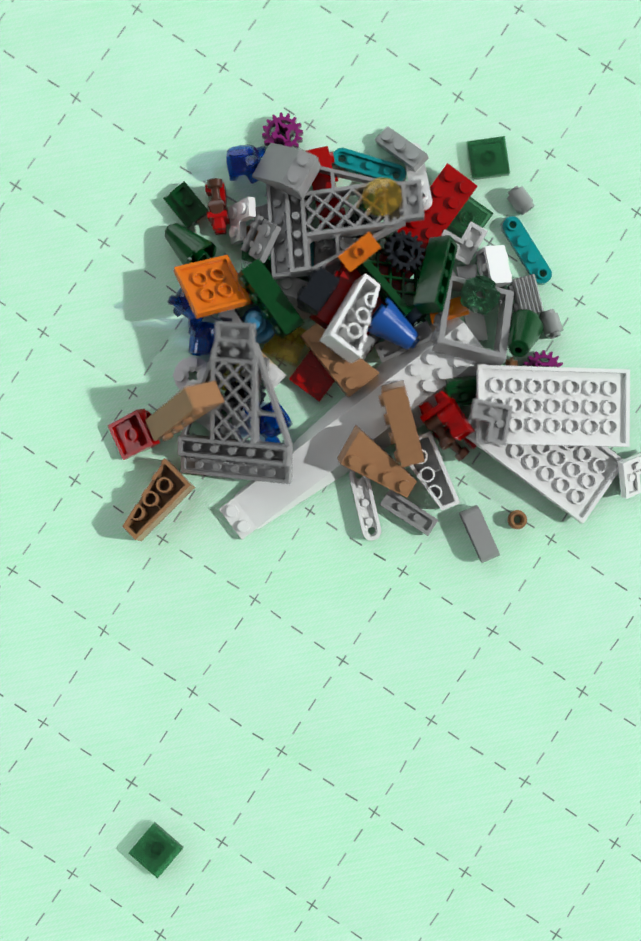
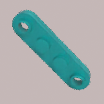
(367, 165)
(526, 249)

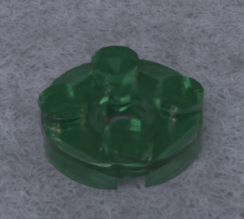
(474, 303)

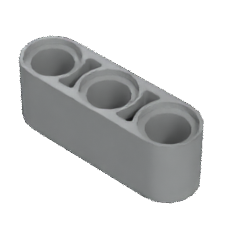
(479, 534)

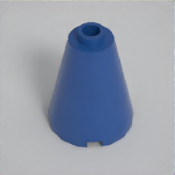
(392, 326)

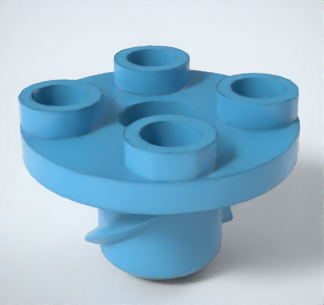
(263, 327)

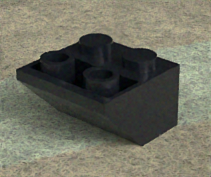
(317, 292)

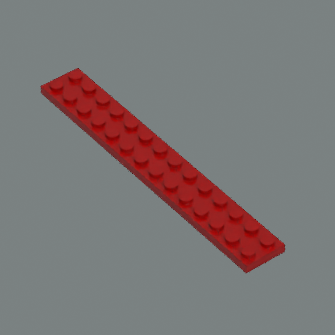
(448, 195)

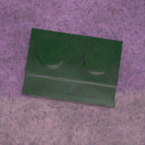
(186, 205)
(461, 389)

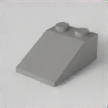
(288, 169)

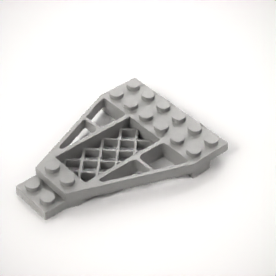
(292, 247)
(238, 457)

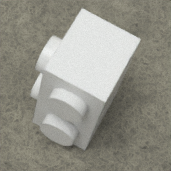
(494, 264)

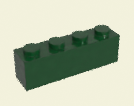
(435, 274)
(270, 299)

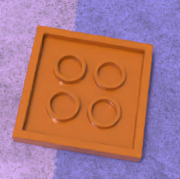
(211, 286)

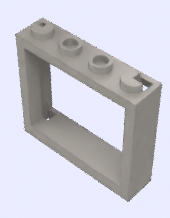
(471, 352)

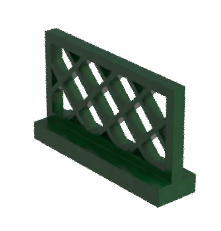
(386, 289)

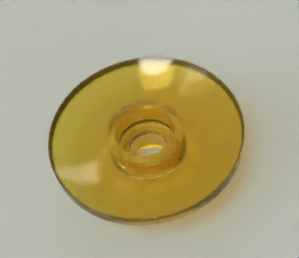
(383, 204)

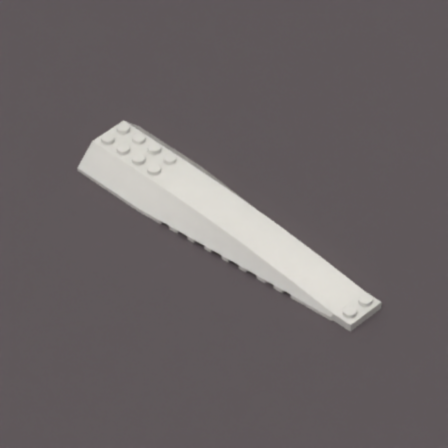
(317, 449)

